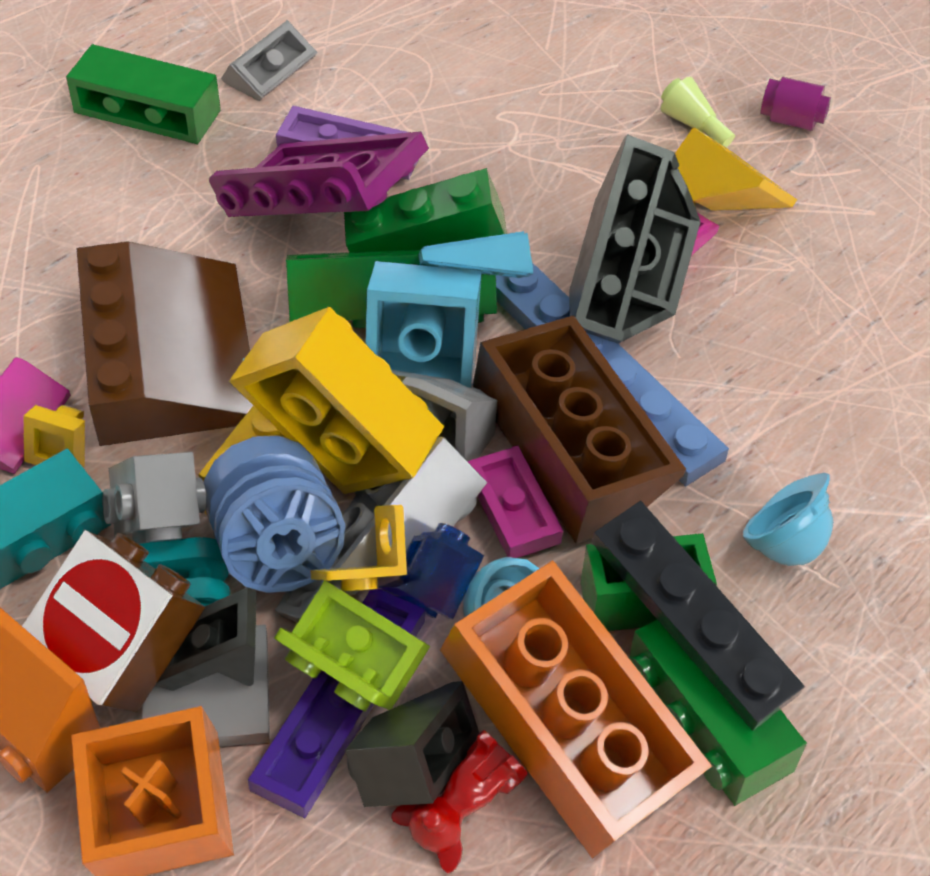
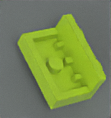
(355, 647)

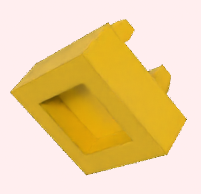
(52, 432)

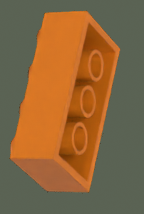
(573, 707)

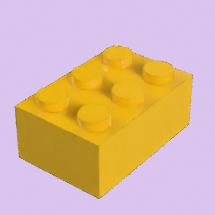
(338, 402)

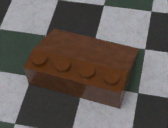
(160, 341)

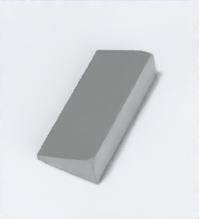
(269, 62)

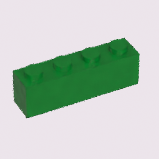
(343, 281)

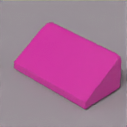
(20, 390)

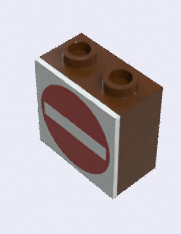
(114, 618)

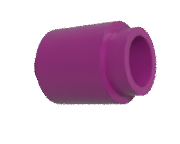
(795, 103)

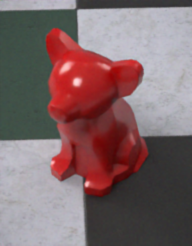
(470, 787)

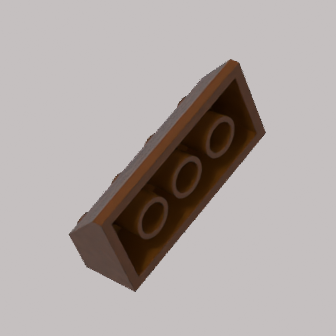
(575, 424)

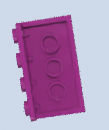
(320, 176)

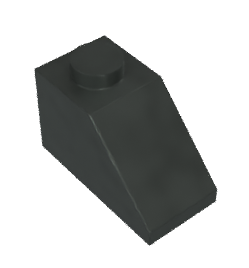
(413, 748)

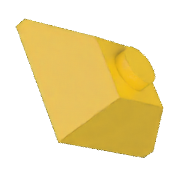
(723, 179)

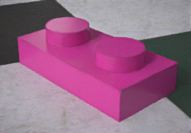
(516, 504)

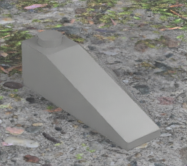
(463, 411)
(438, 493)

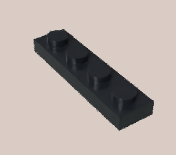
(697, 615)

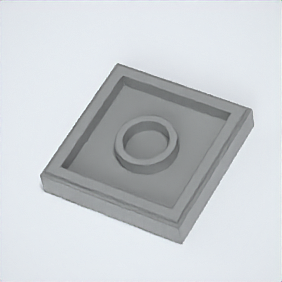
(234, 708)

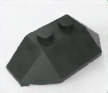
(635, 245)

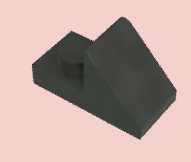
(218, 642)

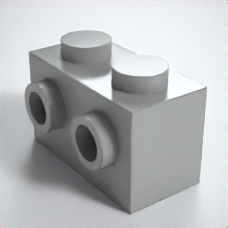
(154, 497)

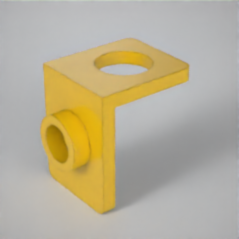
(389, 560)

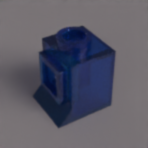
(437, 571)

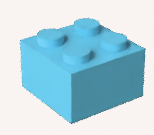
(424, 319)

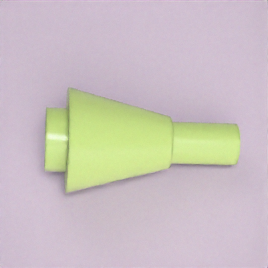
(688, 105)

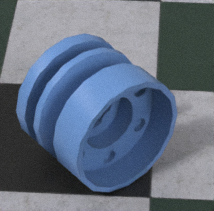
(272, 514)

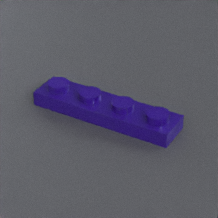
(320, 727)

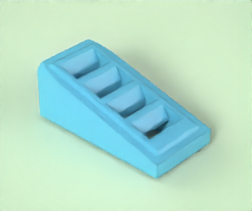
(493, 255)

